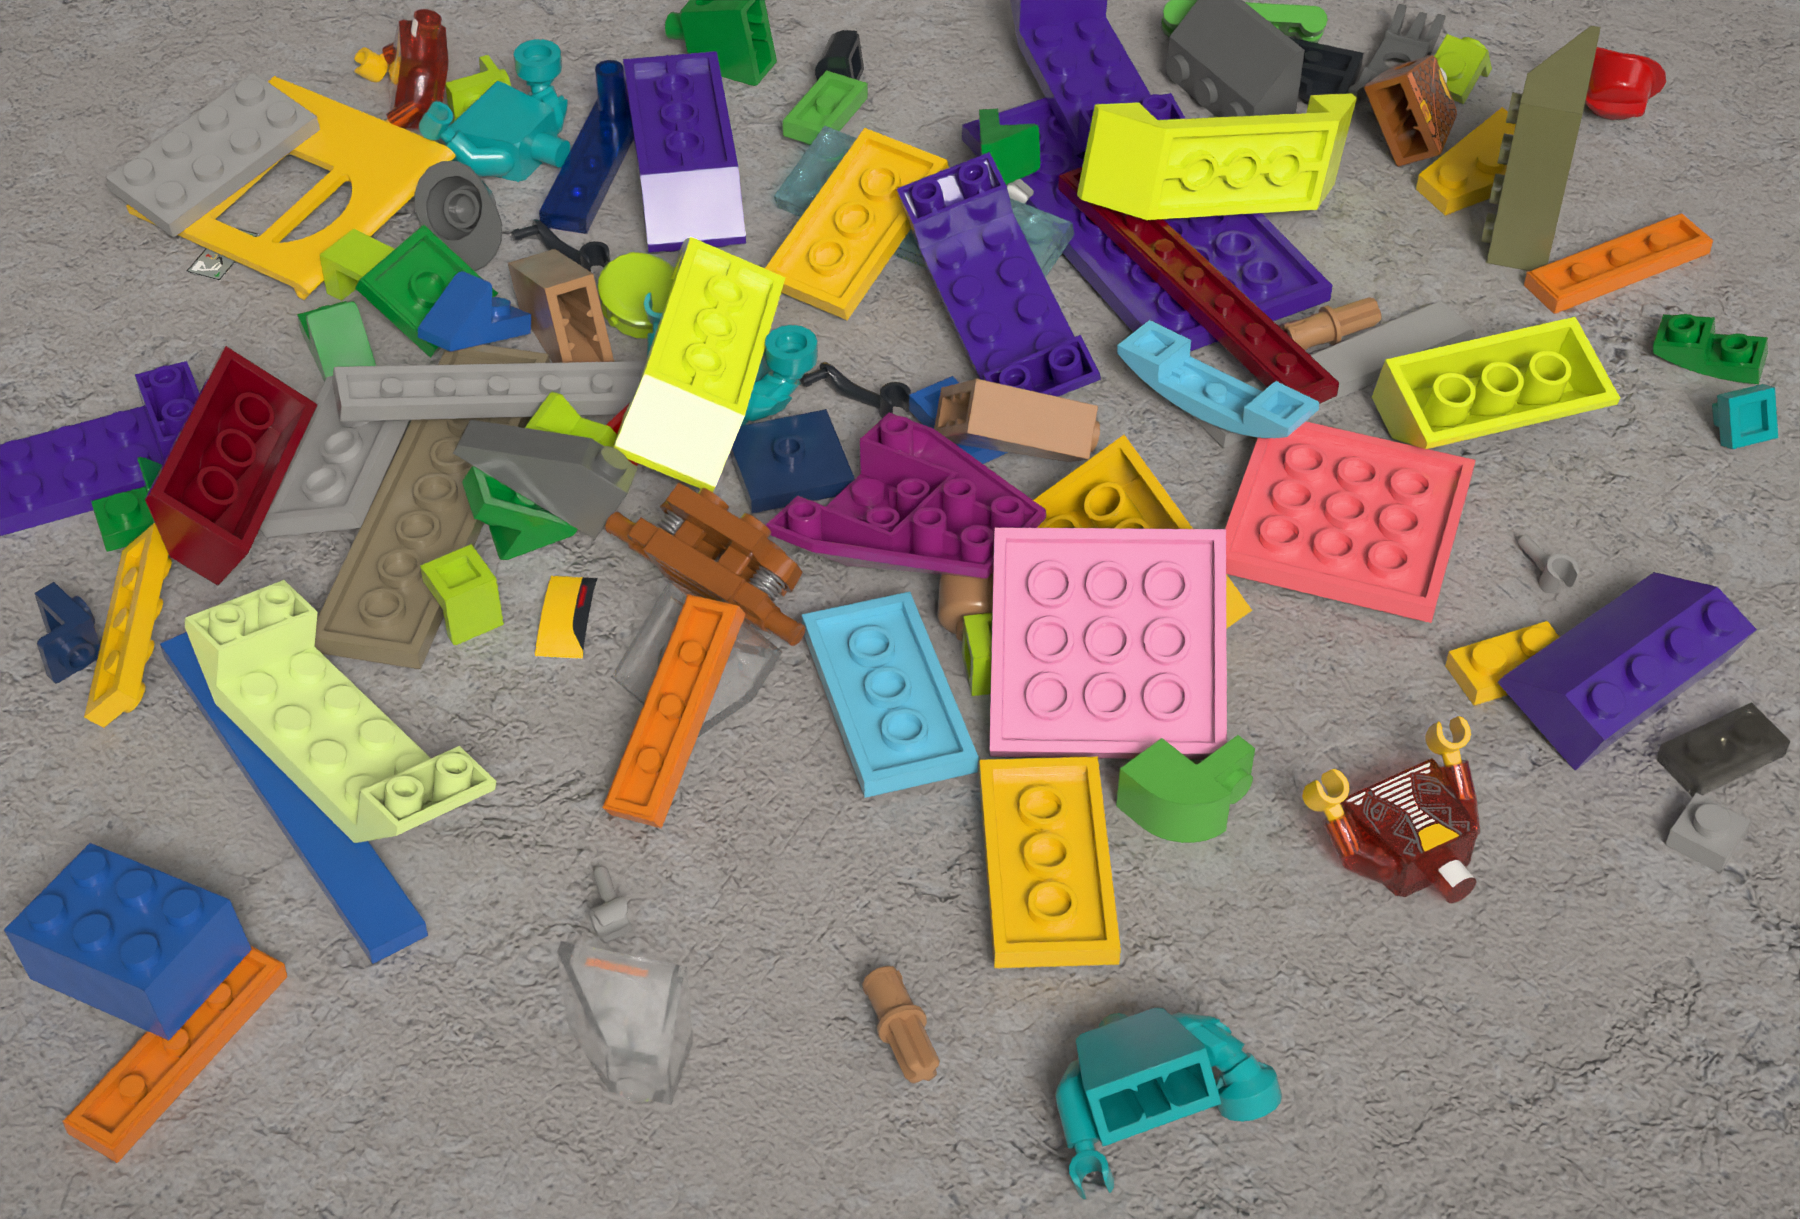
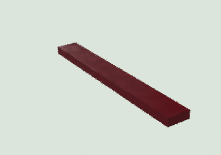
(1209, 297)

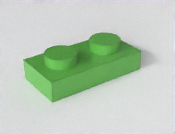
(828, 103)

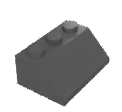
(1235, 60)

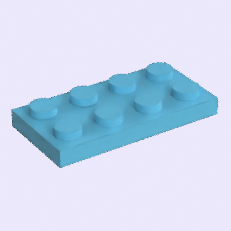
(889, 694)

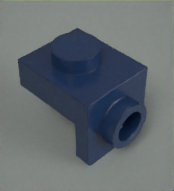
(70, 630)

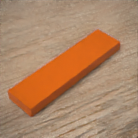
(1618, 263)
(674, 711)
(160, 1069)

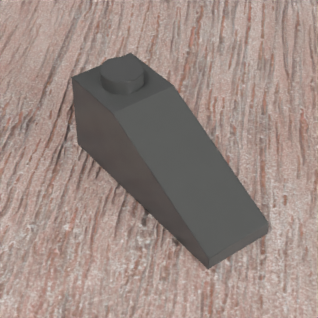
(554, 470)

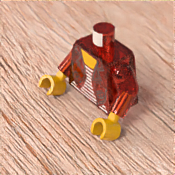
(415, 64)
(1409, 826)

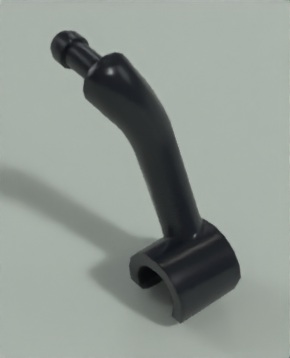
(590, 254)
(891, 394)

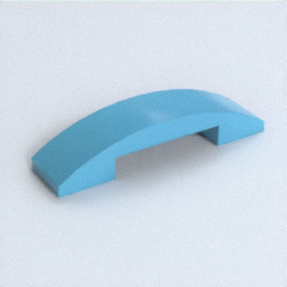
(1213, 396)

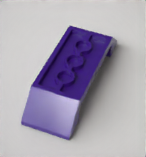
(1081, 63)
(684, 151)
(993, 281)
(70, 466)

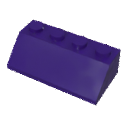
(1626, 663)

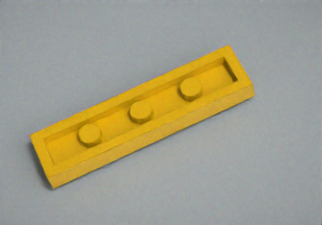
(128, 629)

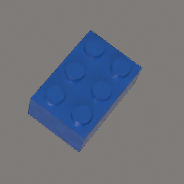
(129, 940)

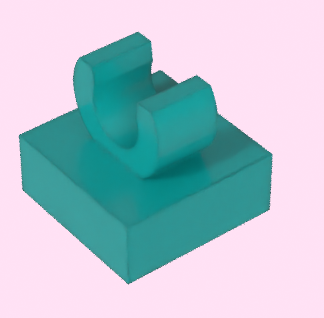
(1746, 416)

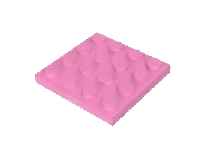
(1108, 642)

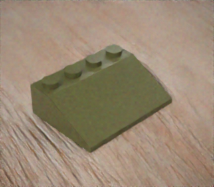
(1539, 156)

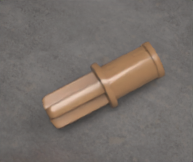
(1332, 324)
(901, 1024)

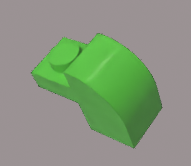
(1184, 799)

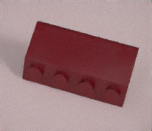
(227, 465)

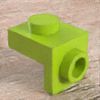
(1463, 64)
(466, 90)

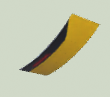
(565, 617)

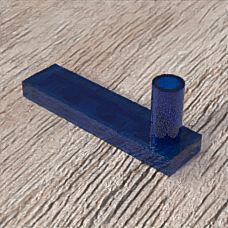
(593, 157)

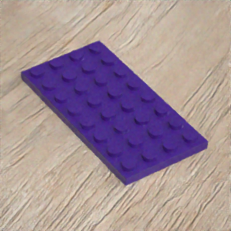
(1239, 246)

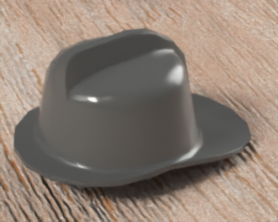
(460, 211)

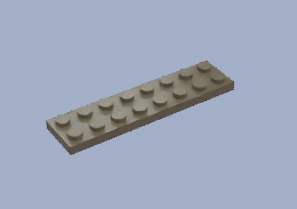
(420, 513)

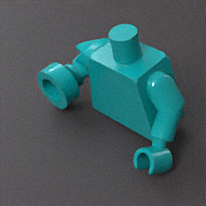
(505, 129)
(786, 357)
(1151, 1073)

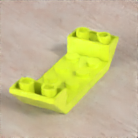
(1214, 163)
(700, 365)

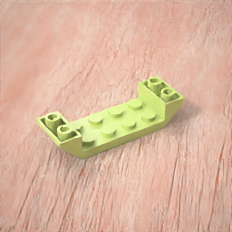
(318, 723)

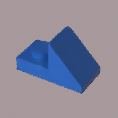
(471, 317)

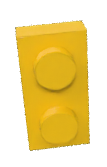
(1484, 663)

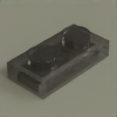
(1723, 750)

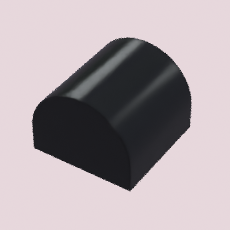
(842, 55)

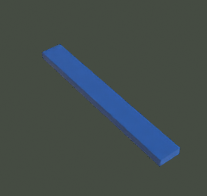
(346, 871)

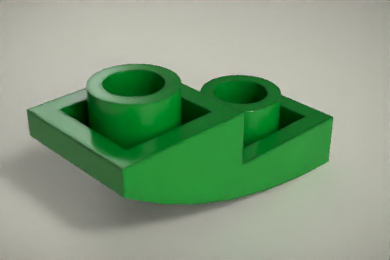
(1694, 346)

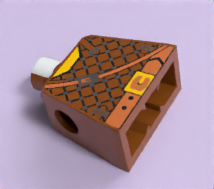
(1413, 109)

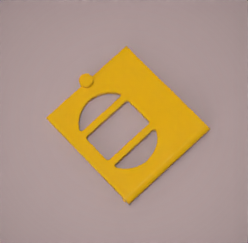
(354, 147)

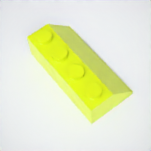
(1492, 385)

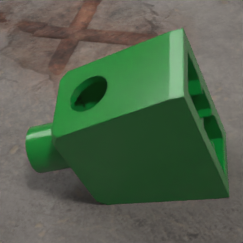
(732, 28)

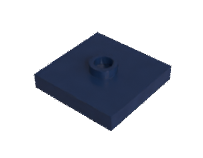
(790, 460)

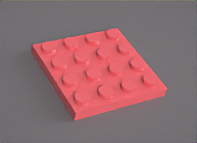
(1349, 518)

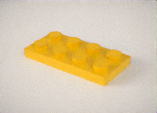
(852, 224)
(1048, 863)

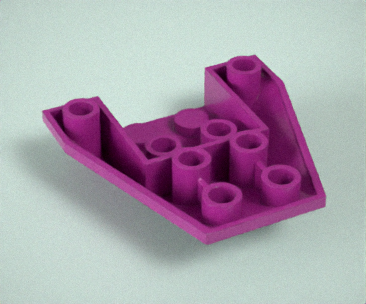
(911, 508)

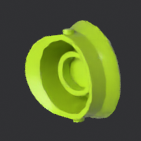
(624, 288)

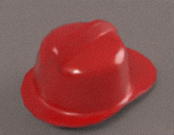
(1622, 84)

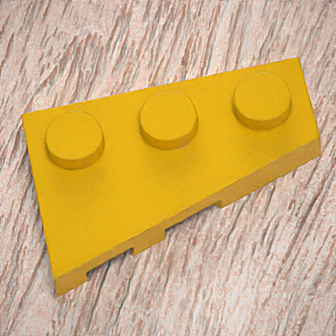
(1467, 169)

